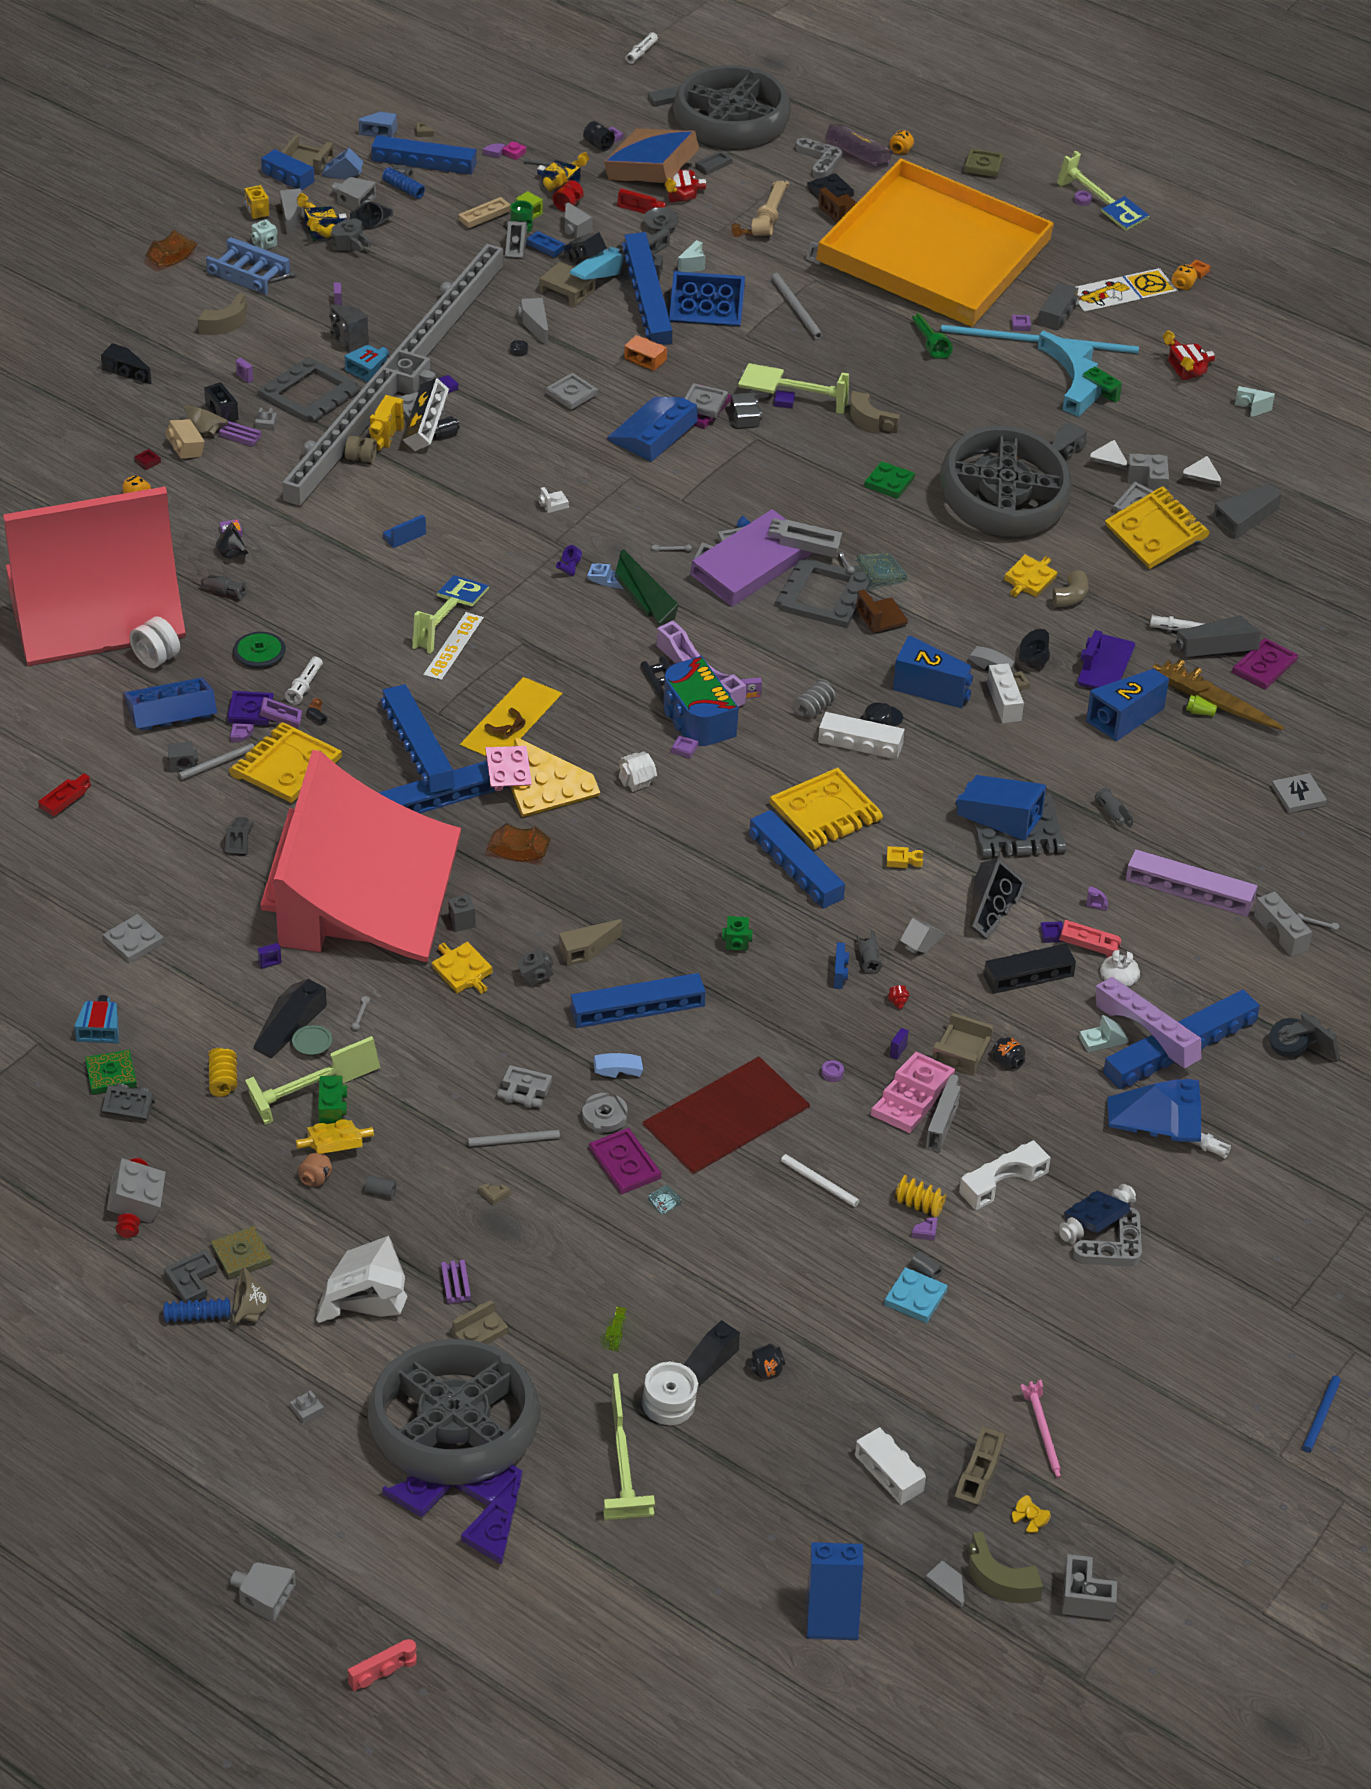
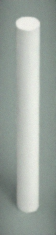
(821, 1181)

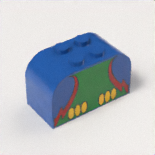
(699, 703)

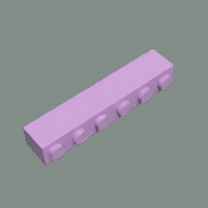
(1191, 883)

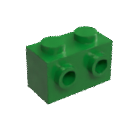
(331, 1096)

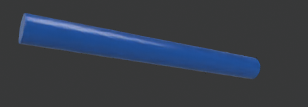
(1321, 1414)

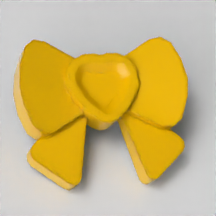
(1026, 1508)

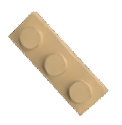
(484, 212)

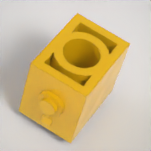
(257, 201)

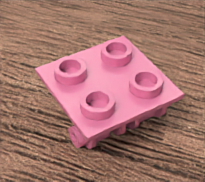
(508, 766)

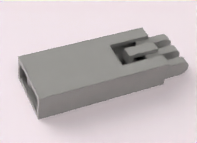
(805, 537)
(943, 1115)

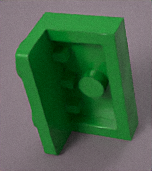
(1110, 386)

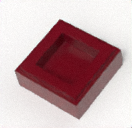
(147, 459)

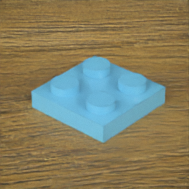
(915, 1295)

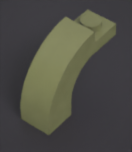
(1002, 1582)

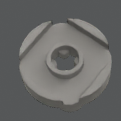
(604, 1123)

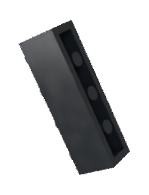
(1029, 968)

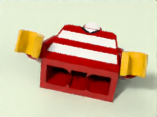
(684, 186)
(1187, 359)

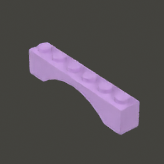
(678, 647)
(1177, 1040)

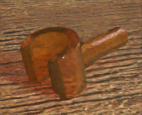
(737, 231)

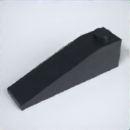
(993, 895)
(291, 1012)

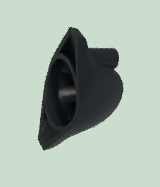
(371, 214)
(230, 543)

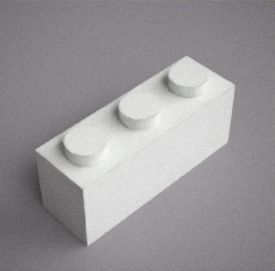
(1005, 693)
(890, 1465)

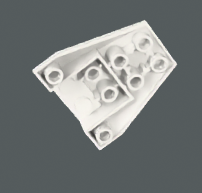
(360, 1269)

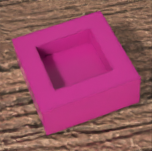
(514, 150)

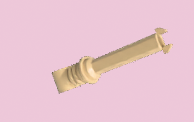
(768, 213)

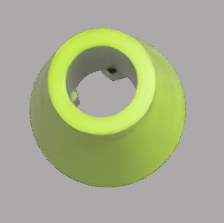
(1200, 706)

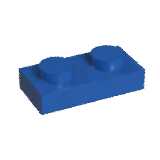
(545, 244)
(841, 972)

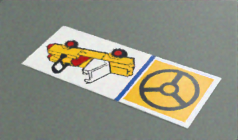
(1124, 289)

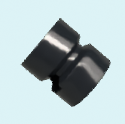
(599, 136)

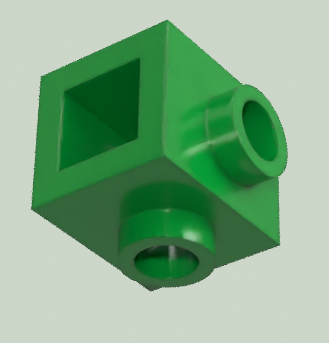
(737, 933)

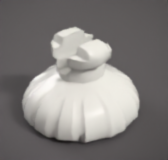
(1121, 968)

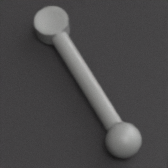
(655, 548)
(850, 569)
(1334, 926)
(365, 1001)

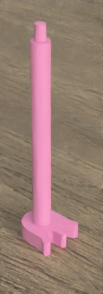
(1033, 1393)

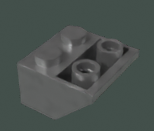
(349, 326)

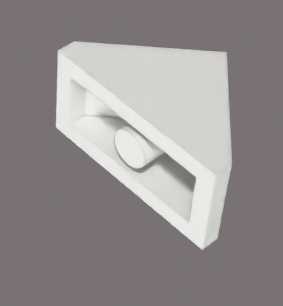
(1110, 455)
(1203, 471)

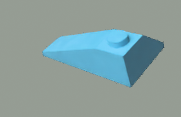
(600, 265)

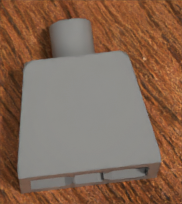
(354, 192)
(265, 1588)

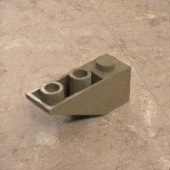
(586, 942)

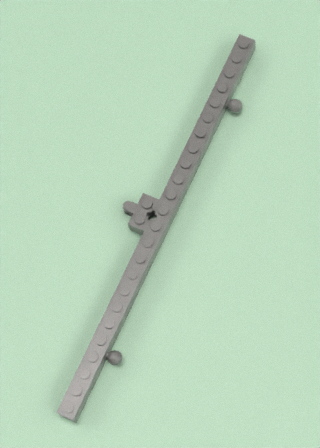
(401, 372)

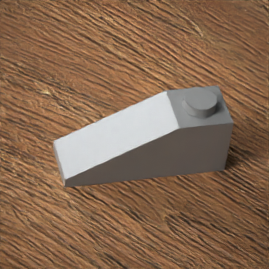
(290, 208)
(534, 317)

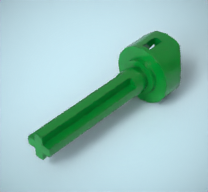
(936, 342)

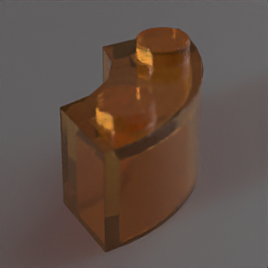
(171, 249)
(518, 843)

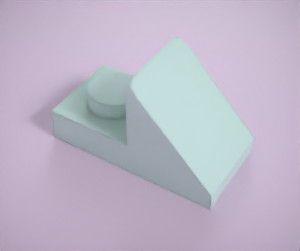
(692, 259)
(1257, 400)
(1102, 1037)

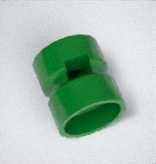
(522, 212)

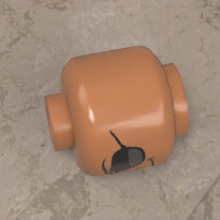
(315, 1169)

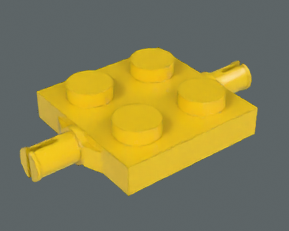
(1030, 576)
(462, 967)
(334, 1136)

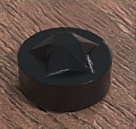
(519, 348)

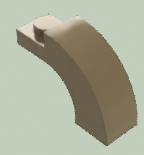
(224, 320)
(871, 418)
(982, 1466)

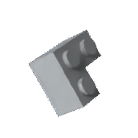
(1148, 470)
(1084, 1594)

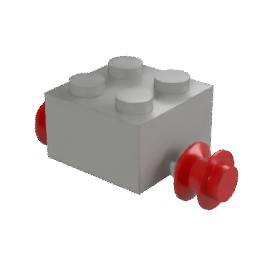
(135, 1194)

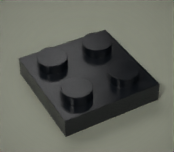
(831, 182)

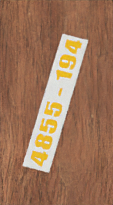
(453, 645)

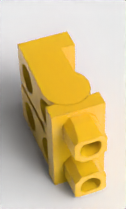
(387, 421)

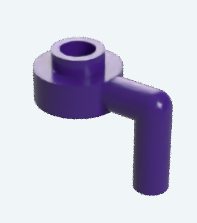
(571, 556)

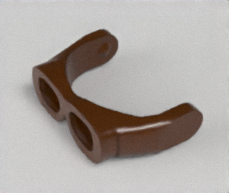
(502, 731)

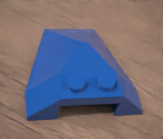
(1160, 1108)

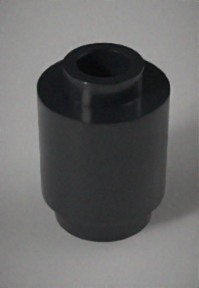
(446, 427)

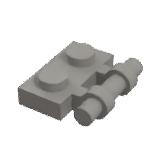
(526, 1081)

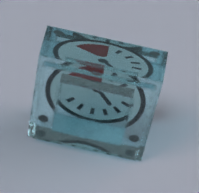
(664, 1199)

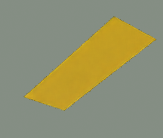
(526, 697)

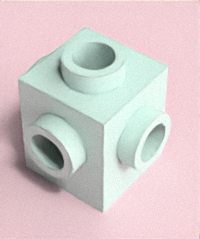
(264, 234)

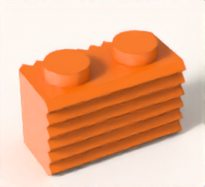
(645, 352)

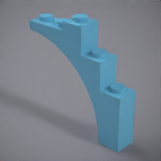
(1076, 360)

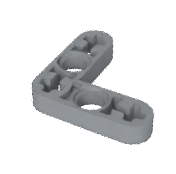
(828, 156)
(1119, 1249)

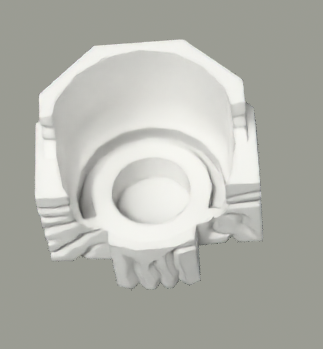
(637, 771)

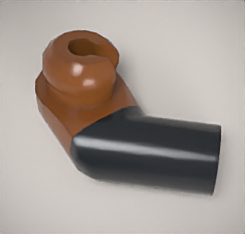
(314, 711)

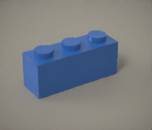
(287, 169)

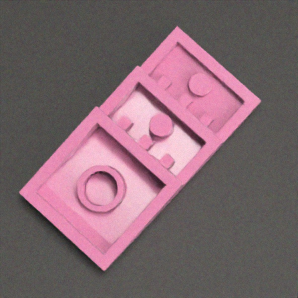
(912, 1092)

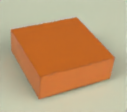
(1201, 268)

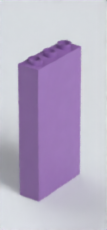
(745, 561)

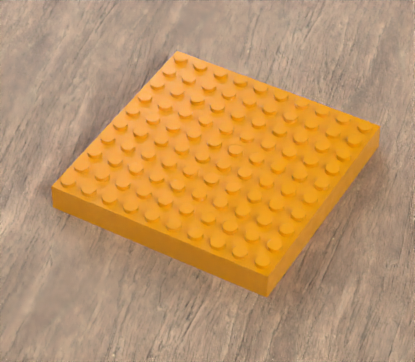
(935, 242)

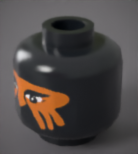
(1009, 1053)
(767, 1361)

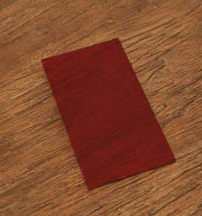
(726, 1115)

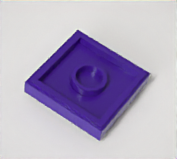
(246, 708)

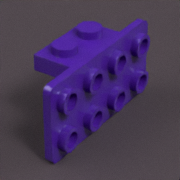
(1104, 660)

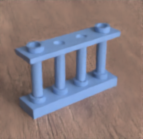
(248, 254)

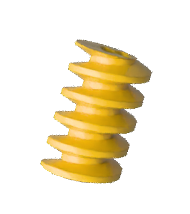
(222, 1071)
(919, 1196)

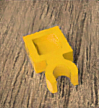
(900, 857)

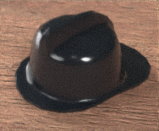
(1035, 648)
(882, 714)

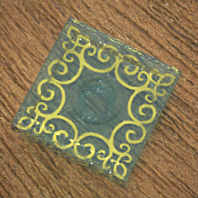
(882, 568)

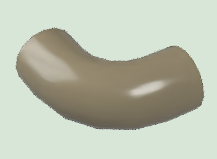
(1072, 594)

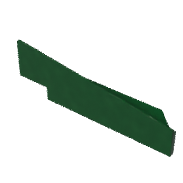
(645, 590)

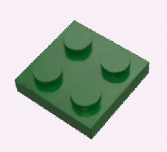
(889, 479)

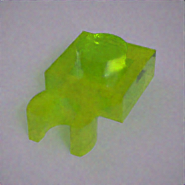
(615, 1332)

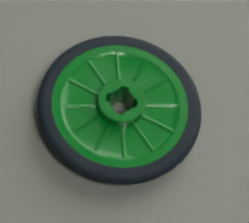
(259, 649)

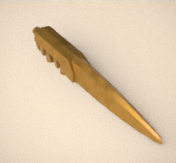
(1194, 685)

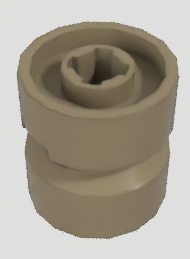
(360, 449)

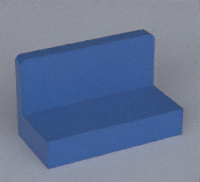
(406, 531)

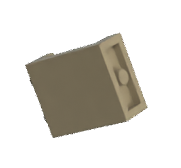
(310, 155)
(561, 280)
(963, 1044)

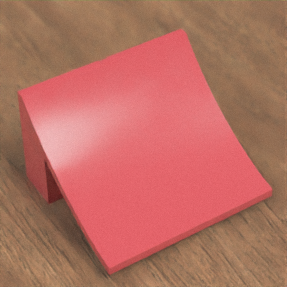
(91, 574)
(358, 867)

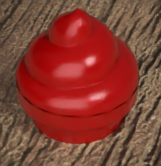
(898, 996)

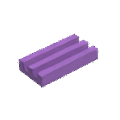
(240, 433)
(280, 712)
(454, 1267)

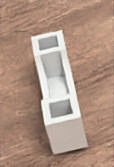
(1025, 1162)

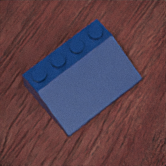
(707, 298)
(655, 426)
(170, 703)

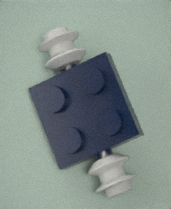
(1096, 1212)

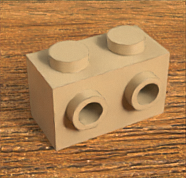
(185, 438)

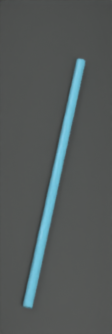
(1033, 338)

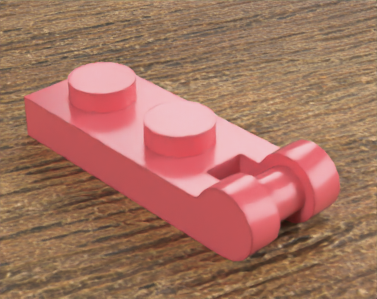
(1090, 938)
(382, 1664)

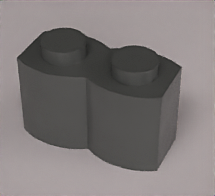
(745, 410)

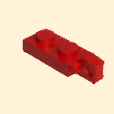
(637, 201)
(64, 794)

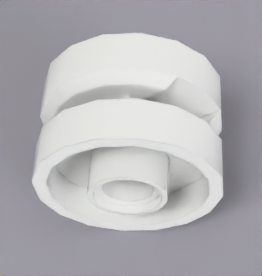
(154, 642)
(669, 1393)

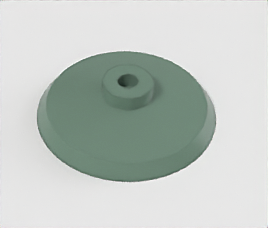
(312, 1039)

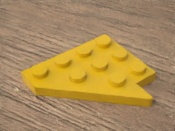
(553, 783)

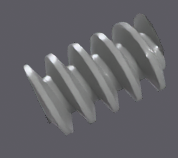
(814, 699)

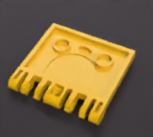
(1156, 527)
(281, 761)
(827, 805)

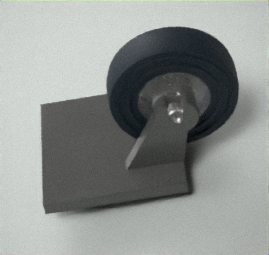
(1292, 1036)

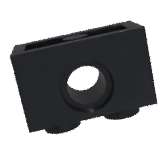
(221, 402)

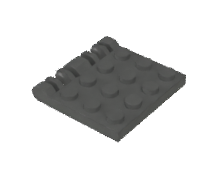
(1046, 833)

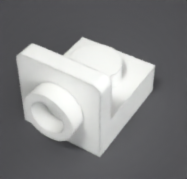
(553, 501)

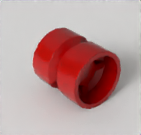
(570, 193)

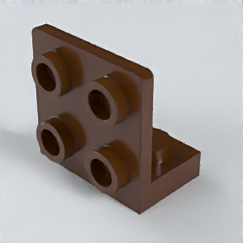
(835, 206)
(879, 614)

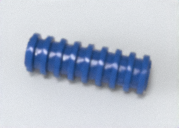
(403, 182)
(197, 1310)

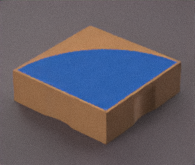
(651, 155)

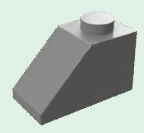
(577, 222)
(516, 239)
(921, 936)

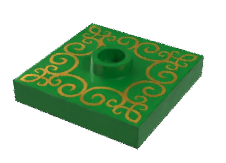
(110, 1070)

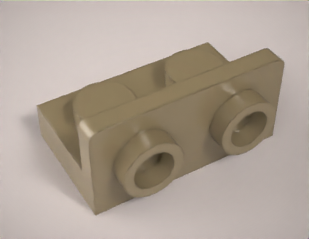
(480, 1324)

